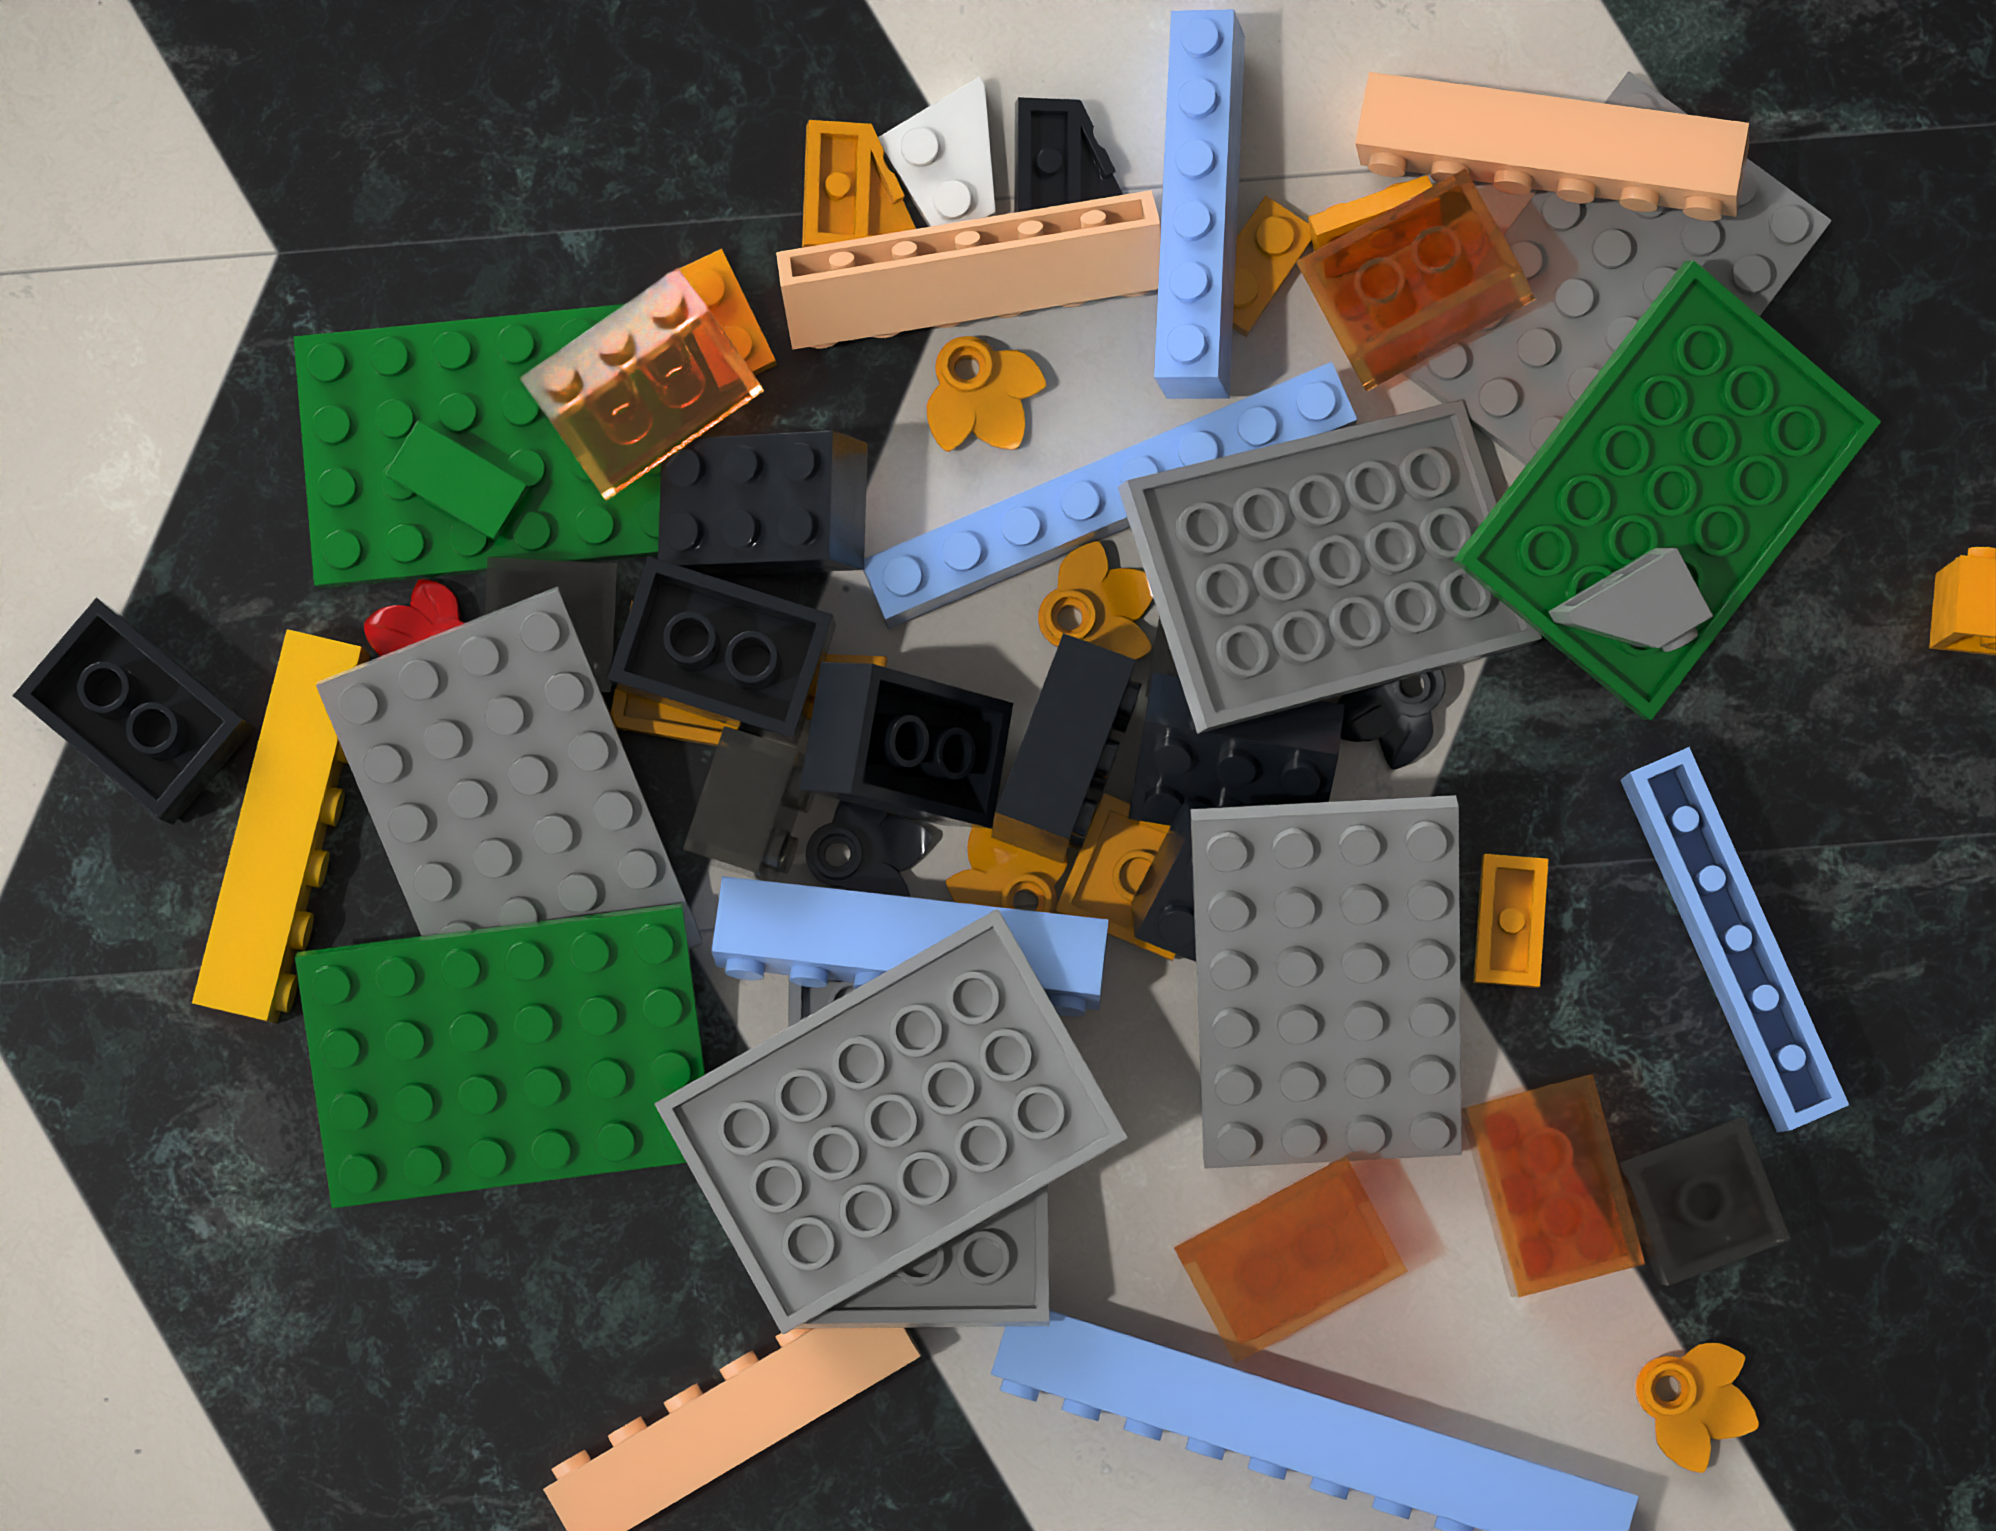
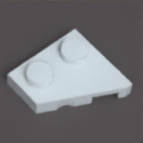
(946, 157)

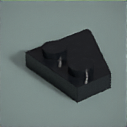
(1058, 156)

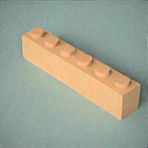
(1553, 145)
(971, 270)
(723, 1426)

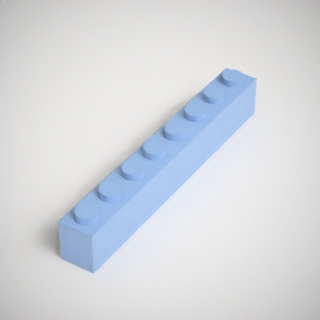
(1087, 501)

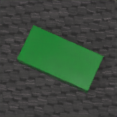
(457, 480)

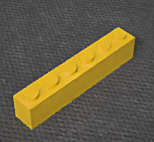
(279, 838)

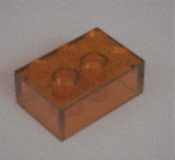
(1416, 280)
(1552, 1186)
(1289, 1258)

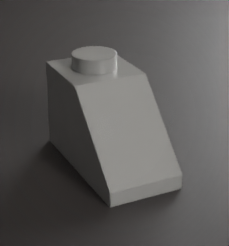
(1641, 604)

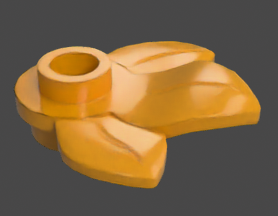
(988, 402)
(1104, 598)
(1002, 872)
(1703, 1406)

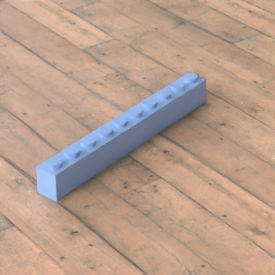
(1299, 1432)

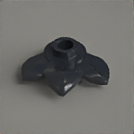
(1394, 717)
(877, 845)

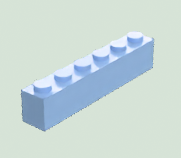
(1200, 205)
(860, 935)
(1734, 941)

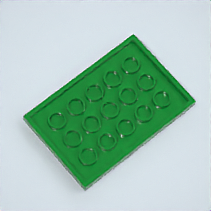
(462, 379)
(1685, 440)
(500, 1053)

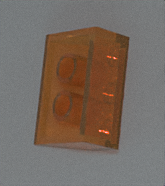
(642, 384)

